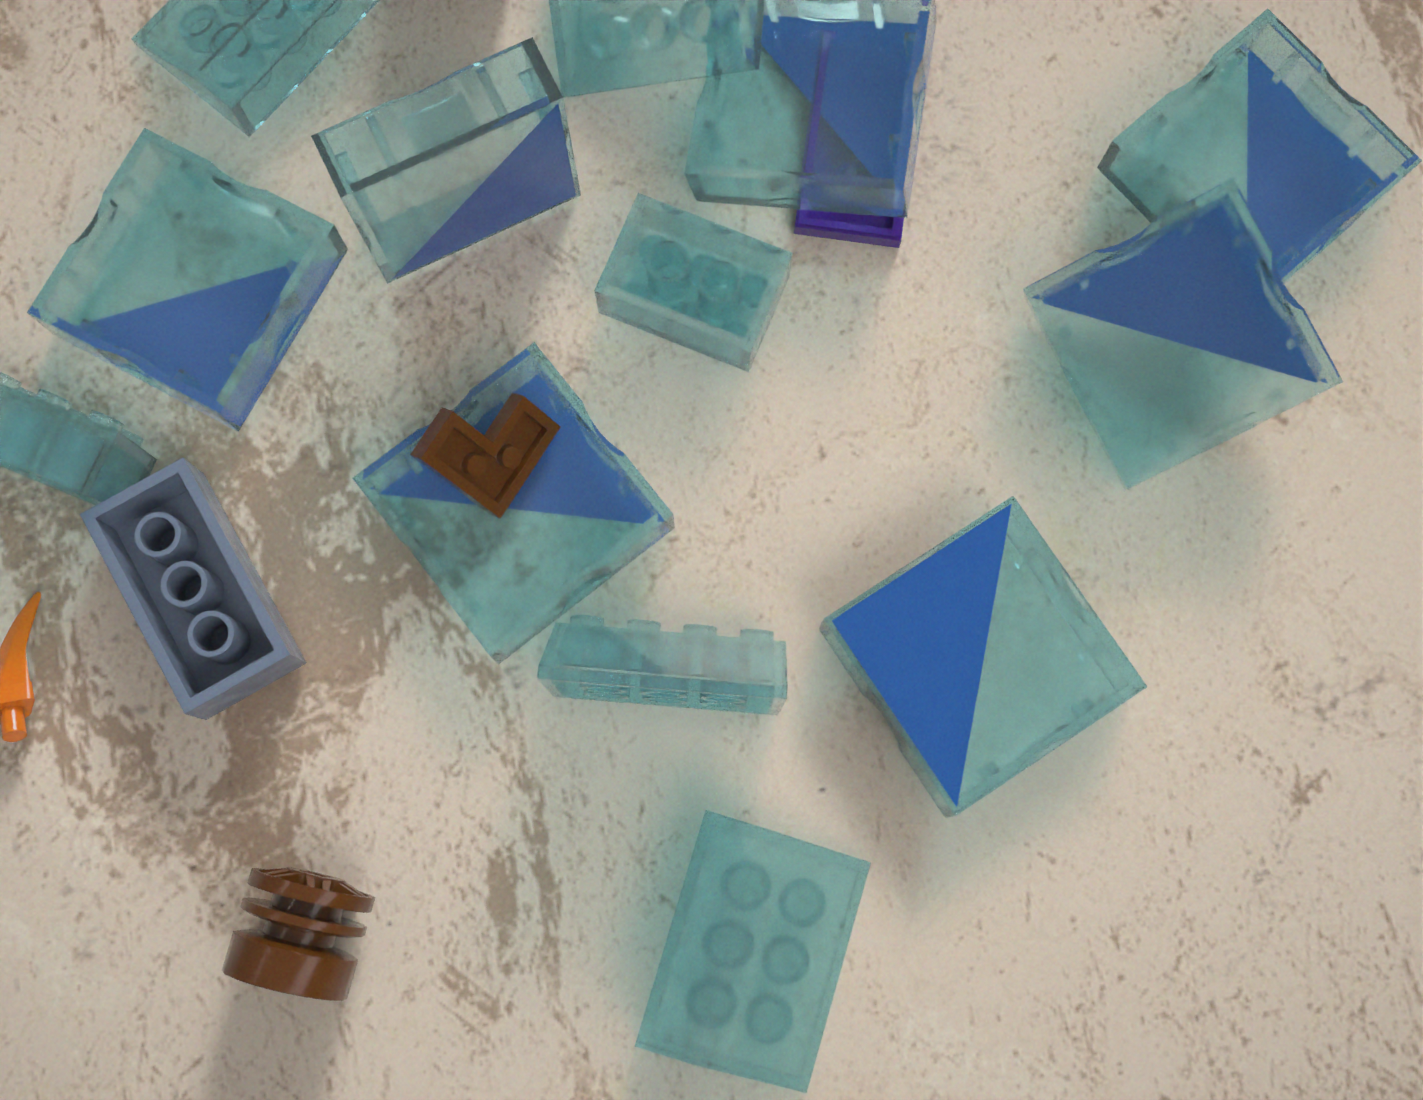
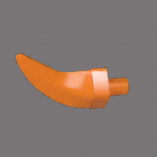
(15, 685)

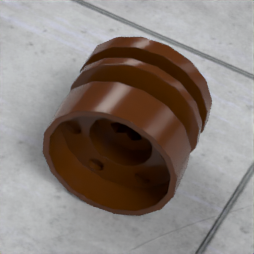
(298, 935)

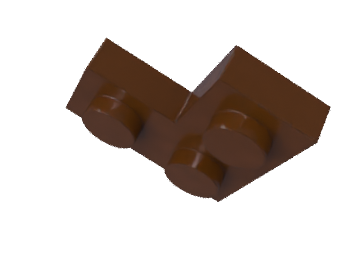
(490, 465)

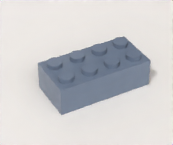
(192, 589)

